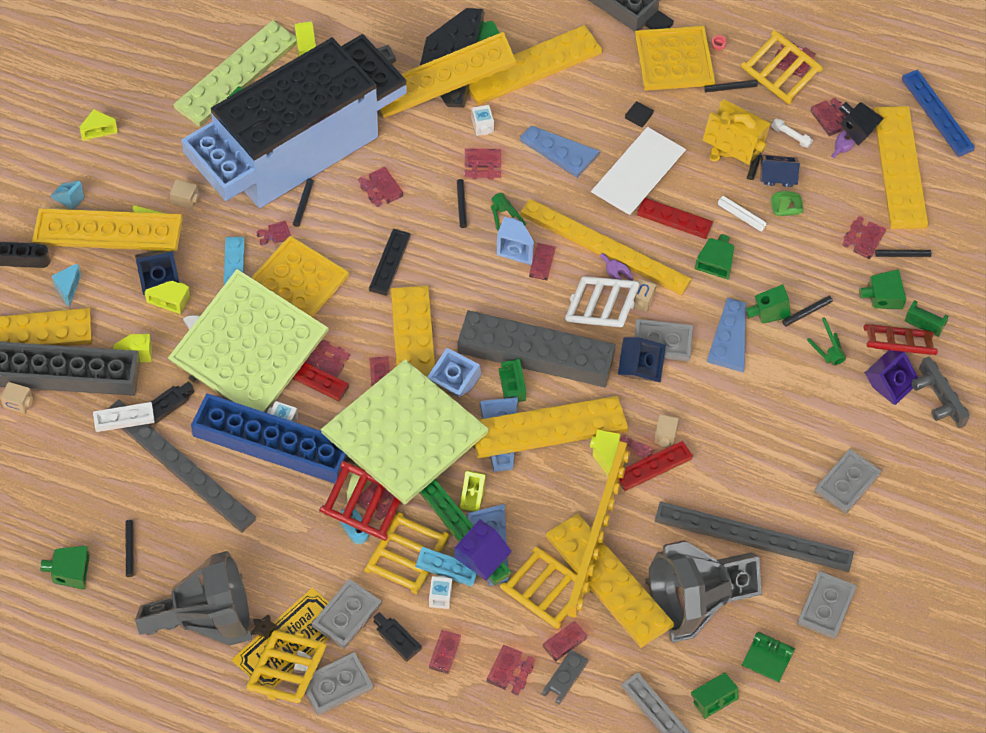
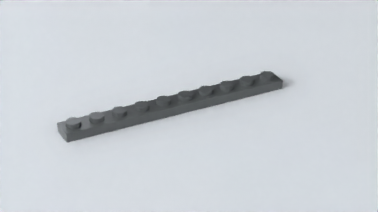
(190, 474)
(754, 536)

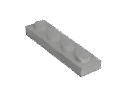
(652, 705)

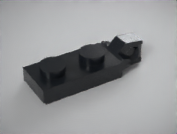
(171, 400)
(397, 637)

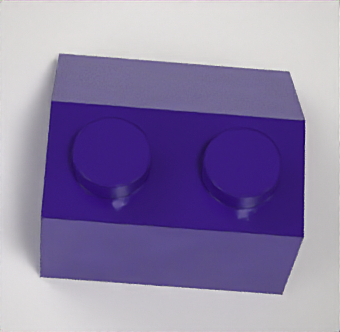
(892, 376)
(482, 550)

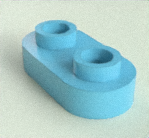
(355, 537)

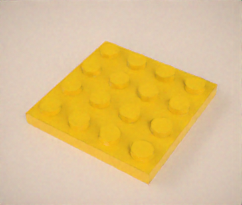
(674, 58)
(301, 276)

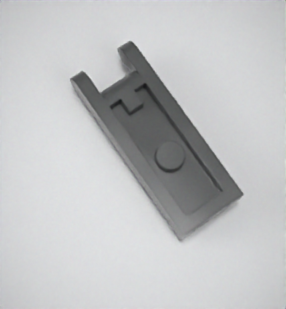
(566, 675)

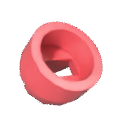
(720, 40)

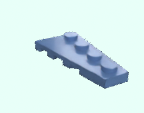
(561, 151)
(729, 340)
(496, 408)
(495, 518)

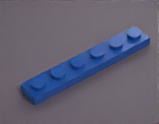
(938, 113)

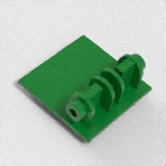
(768, 656)

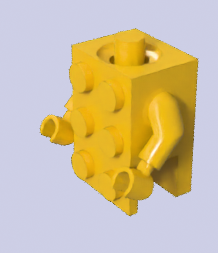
(735, 133)

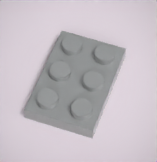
(675, 337)
(847, 481)
(826, 605)
(346, 613)
(337, 684)

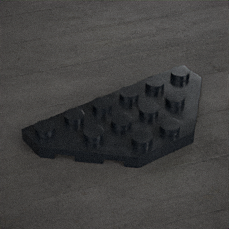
(452, 36)

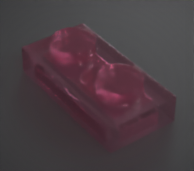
(542, 261)
(378, 368)
(565, 641)
(445, 651)

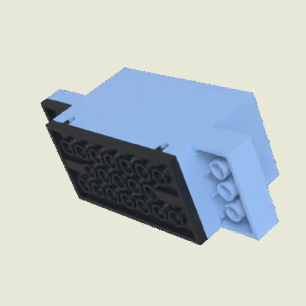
(295, 120)

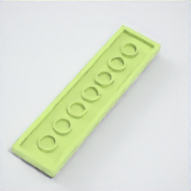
(237, 70)

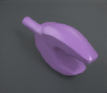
(842, 145)
(614, 267)

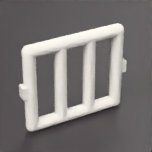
(600, 282)

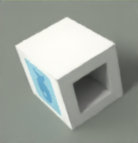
(482, 120)
(284, 411)
(440, 592)

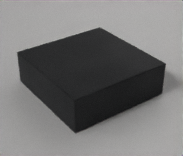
(659, 21)
(639, 114)

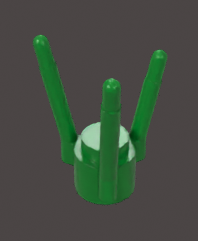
(501, 204)
(835, 353)

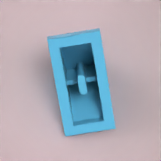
(69, 194)
(67, 282)

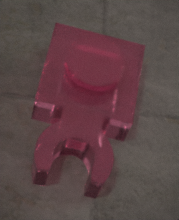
(276, 232)
(640, 449)

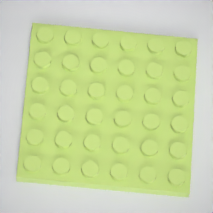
(248, 343)
(404, 431)

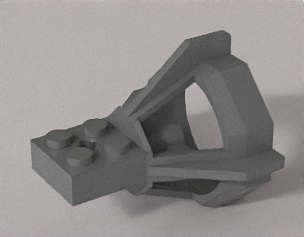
(704, 585)
(196, 604)

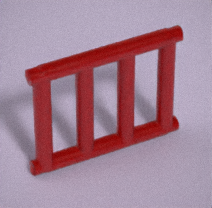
(893, 346)
(345, 517)

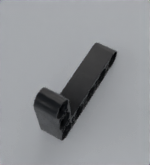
(24, 255)

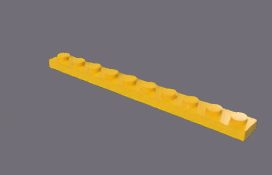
(601, 244)
(597, 533)

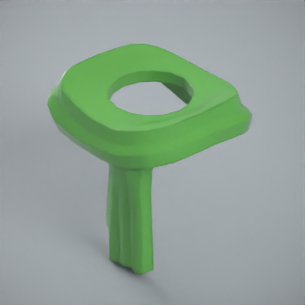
(781, 200)

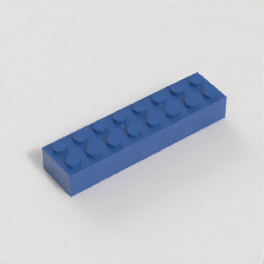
(267, 438)

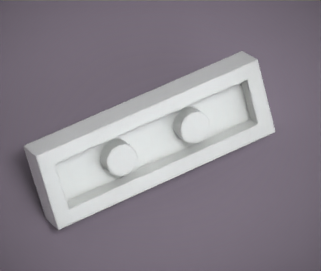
(123, 417)

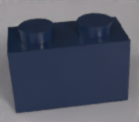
(779, 170)
(156, 268)
(641, 359)

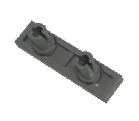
(940, 385)

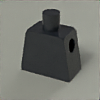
(859, 121)

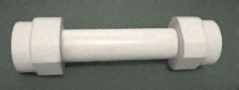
(778, 125)

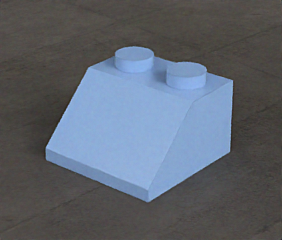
(515, 241)
(455, 373)

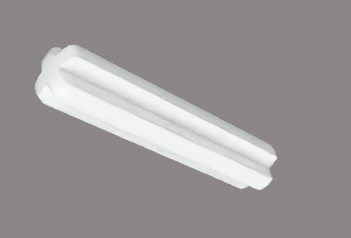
(742, 213)

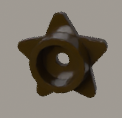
(263, 632)

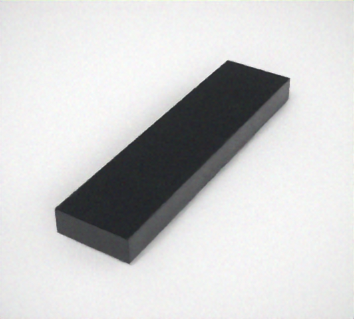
(389, 262)

